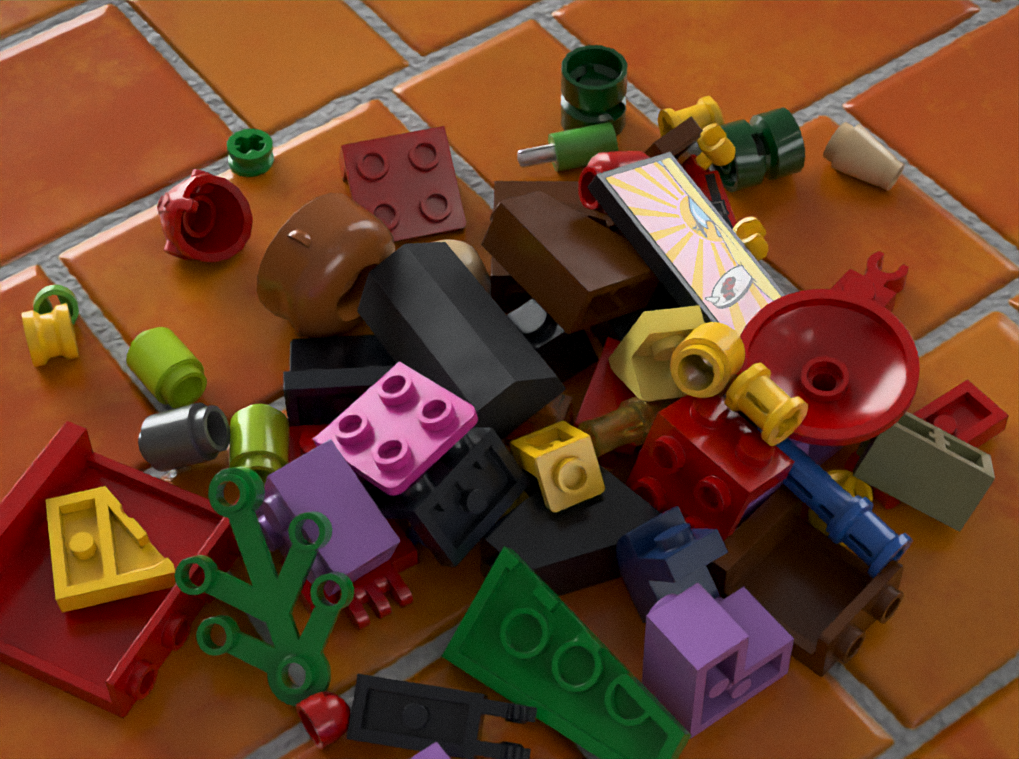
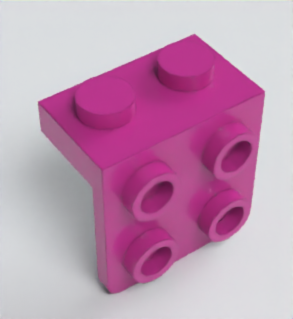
(399, 429)

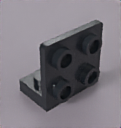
(331, 376)
(458, 495)

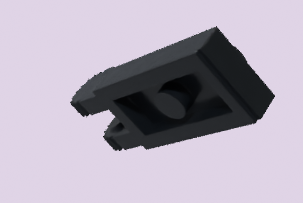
(421, 714)

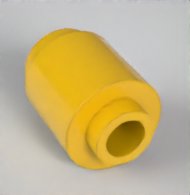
(707, 360)

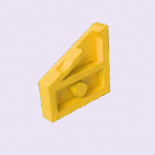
(101, 552)

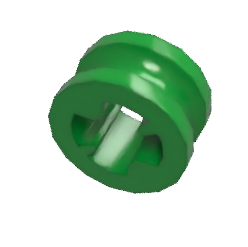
(250, 152)

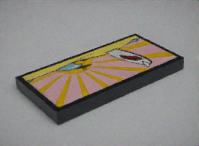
(685, 240)

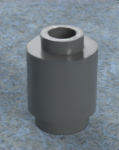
(184, 436)

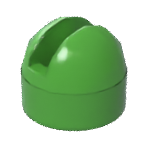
(43, 305)

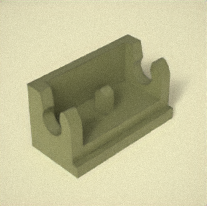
(926, 469)

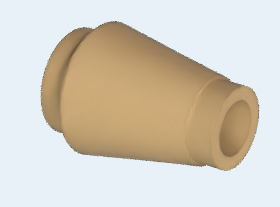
(862, 157)

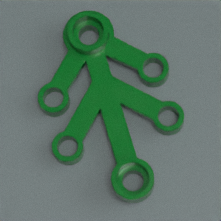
(271, 595)

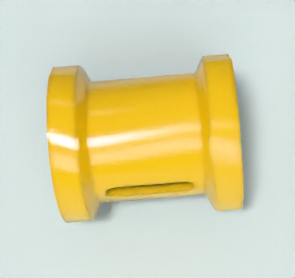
(704, 113)
(766, 404)

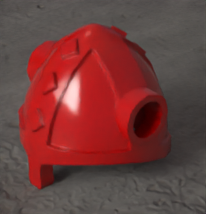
(205, 218)

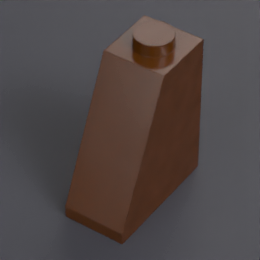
(568, 261)

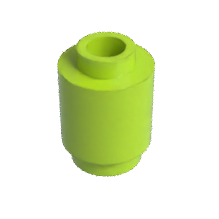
(166, 367)
(259, 439)

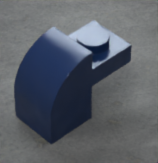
(667, 559)

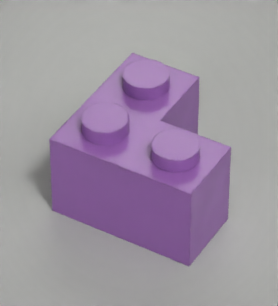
(327, 485)
(711, 654)

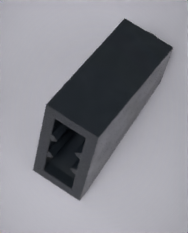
(572, 545)

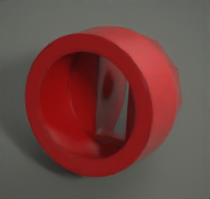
(324, 717)

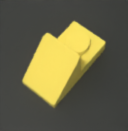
(646, 351)

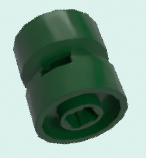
(593, 88)
(764, 147)

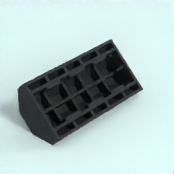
(455, 334)

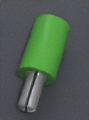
(571, 147)

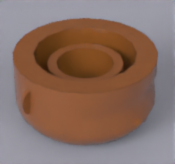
(321, 265)

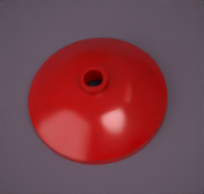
(838, 344)

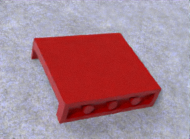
(116, 647)

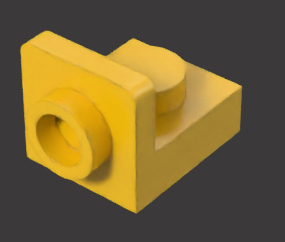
(562, 463)

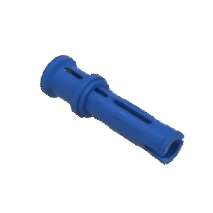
(847, 517)

